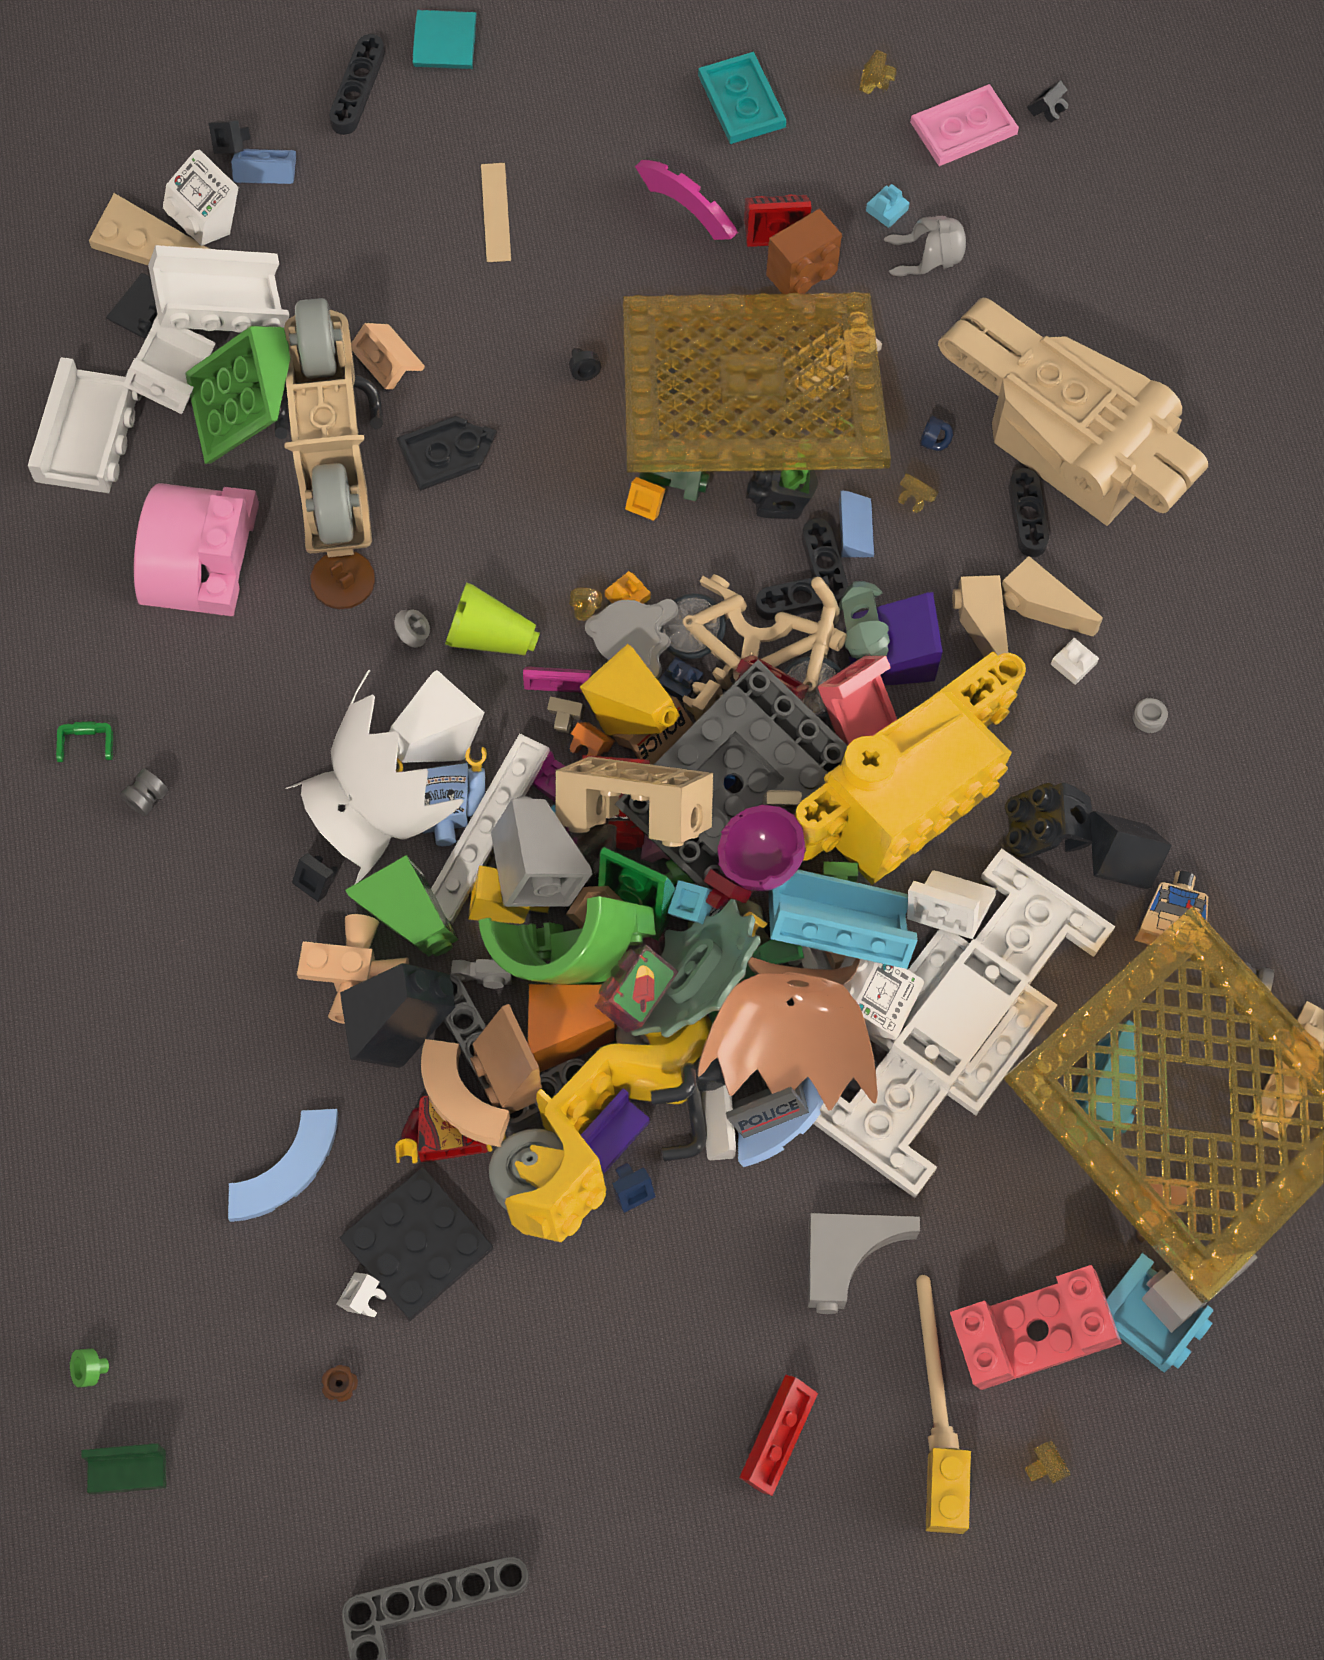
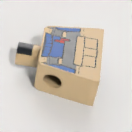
(1169, 904)

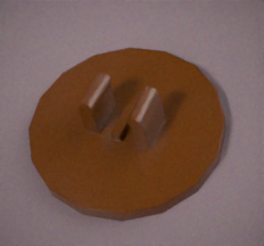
(342, 580)

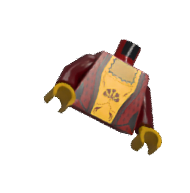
(434, 1137)

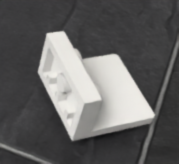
(949, 903)

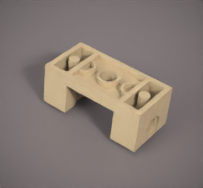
(677, 797)

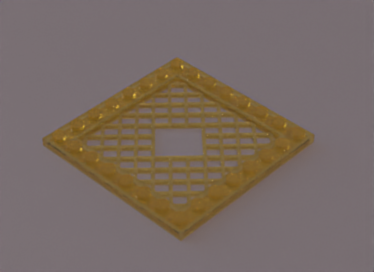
(1036, 1083)

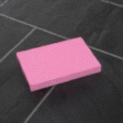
(964, 125)

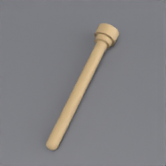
(942, 1434)

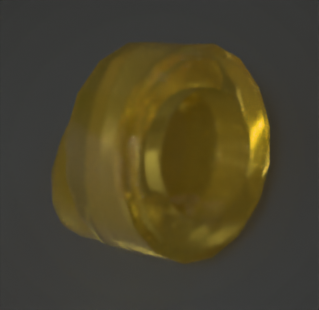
(585, 599)

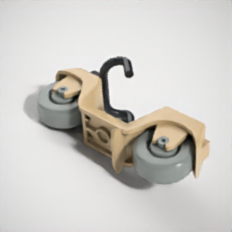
(326, 429)

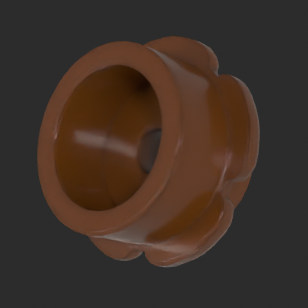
(335, 1374)

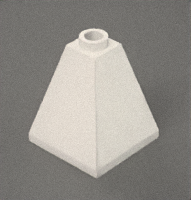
(437, 723)

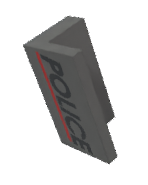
(767, 1110)

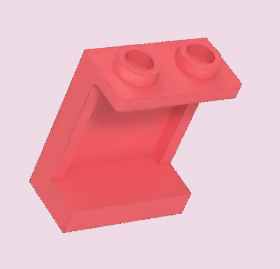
(858, 699)

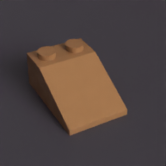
(506, 1063)

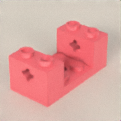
(998, 1338)

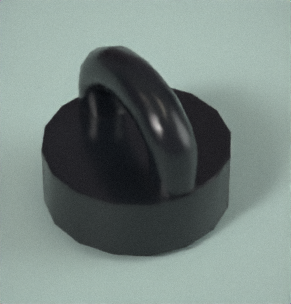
(584, 364)

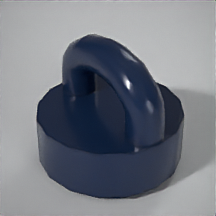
(932, 431)

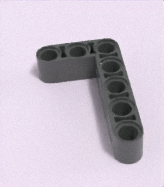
(551, 1080)
(419, 1608)

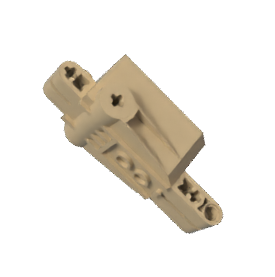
(1076, 414)

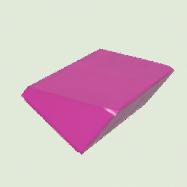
(554, 679)

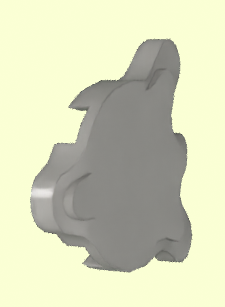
(634, 625)

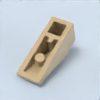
(1045, 599)
(982, 612)

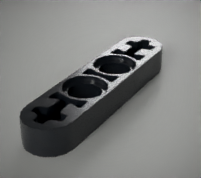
(357, 84)

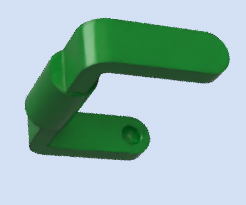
(84, 728)

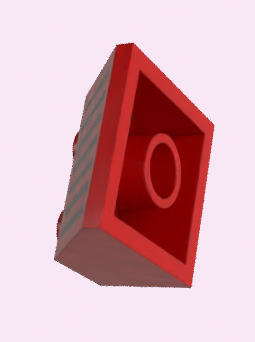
(771, 215)

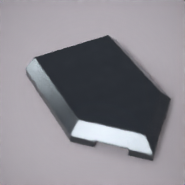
(445, 450)

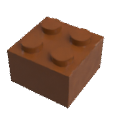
(804, 254)

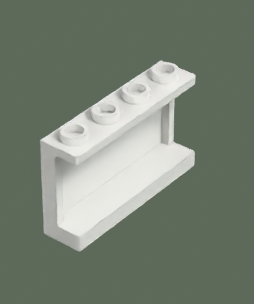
(215, 289)
(83, 429)

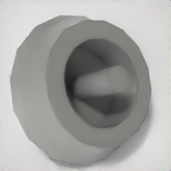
(412, 627)

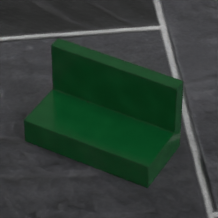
(125, 1468)

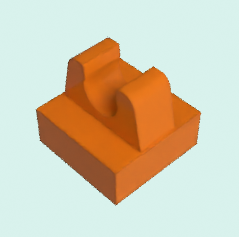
(592, 738)

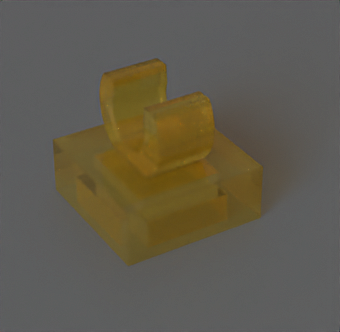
(876, 73)
(917, 489)
(1049, 1464)

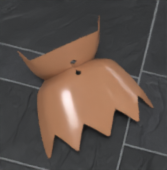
(814, 1038)

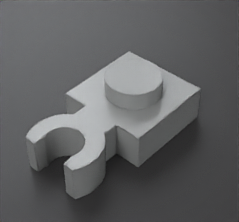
(483, 970)

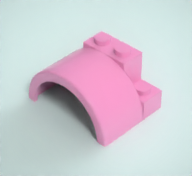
(180, 533)

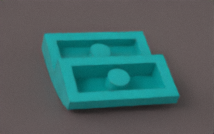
(444, 39)

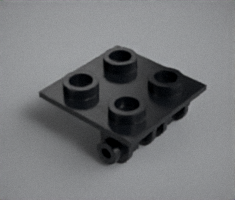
(136, 308)

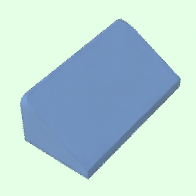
(264, 166)
(855, 525)

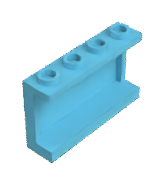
(842, 918)

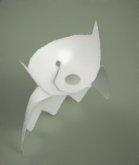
(374, 795)

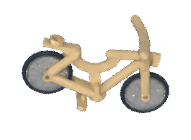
(702, 626)

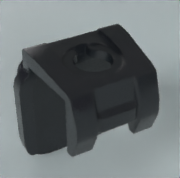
(766, 493)
(1045, 817)

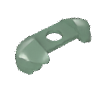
(867, 634)

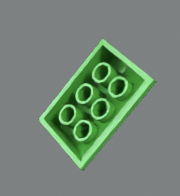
(239, 389)

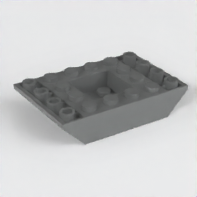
(762, 738)

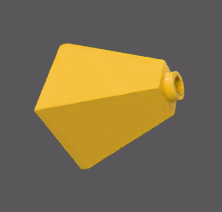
(629, 696)

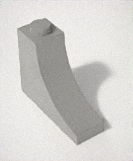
(840, 1245)

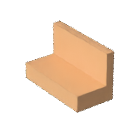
(384, 354)

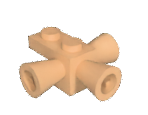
(345, 964)

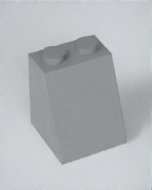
(536, 856)

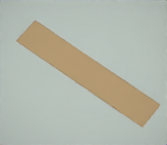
(496, 212)

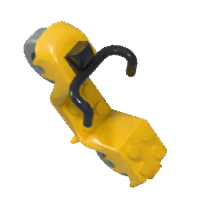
(552, 1174)

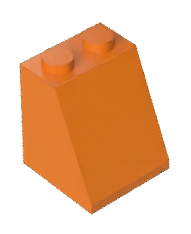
(565, 1023)

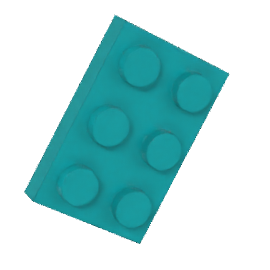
(742, 97)

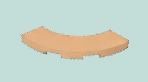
(453, 1099)

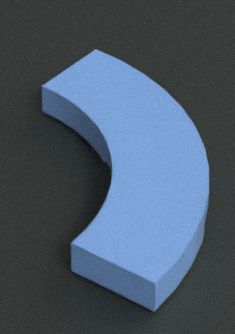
(771, 1141)
(291, 1173)

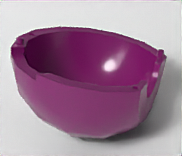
(761, 847)

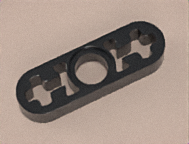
(1034, 500)

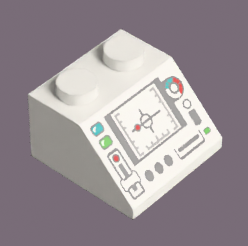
(201, 199)
(883, 995)

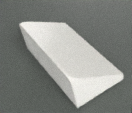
(719, 1131)

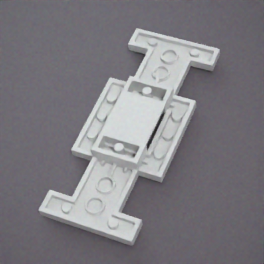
(957, 1009)

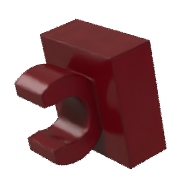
(724, 890)

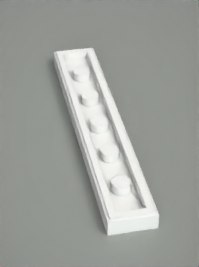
(476, 843)

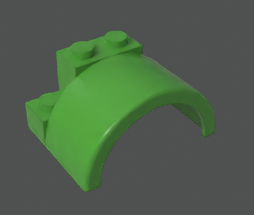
(576, 955)

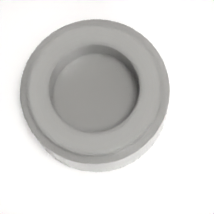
(1150, 715)

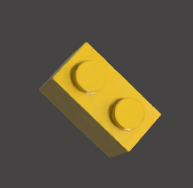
(948, 1491)

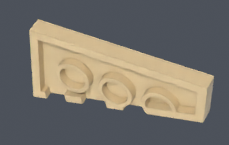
(133, 232)

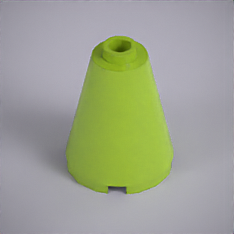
(490, 625)

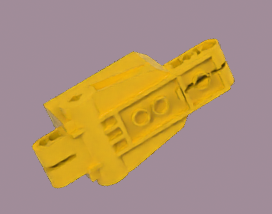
(915, 773)

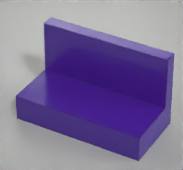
(615, 1129)

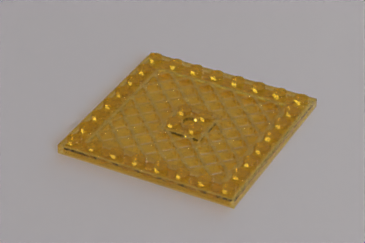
(654, 449)

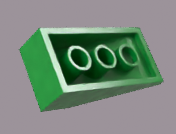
(638, 886)

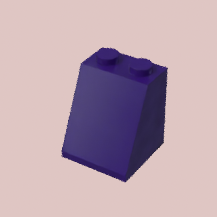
(914, 640)

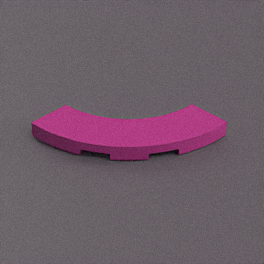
(687, 193)

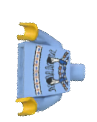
(454, 783)

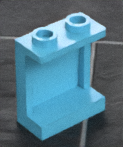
(1143, 1329)

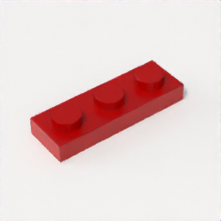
(778, 1435)

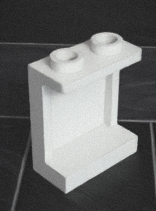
(162, 365)

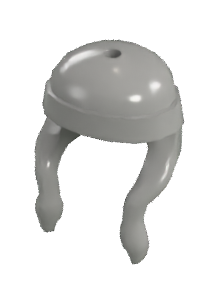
(943, 245)

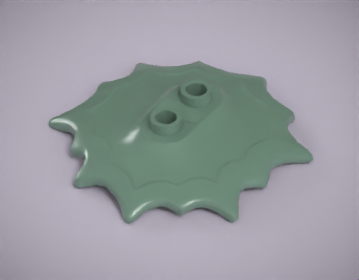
(709, 966)

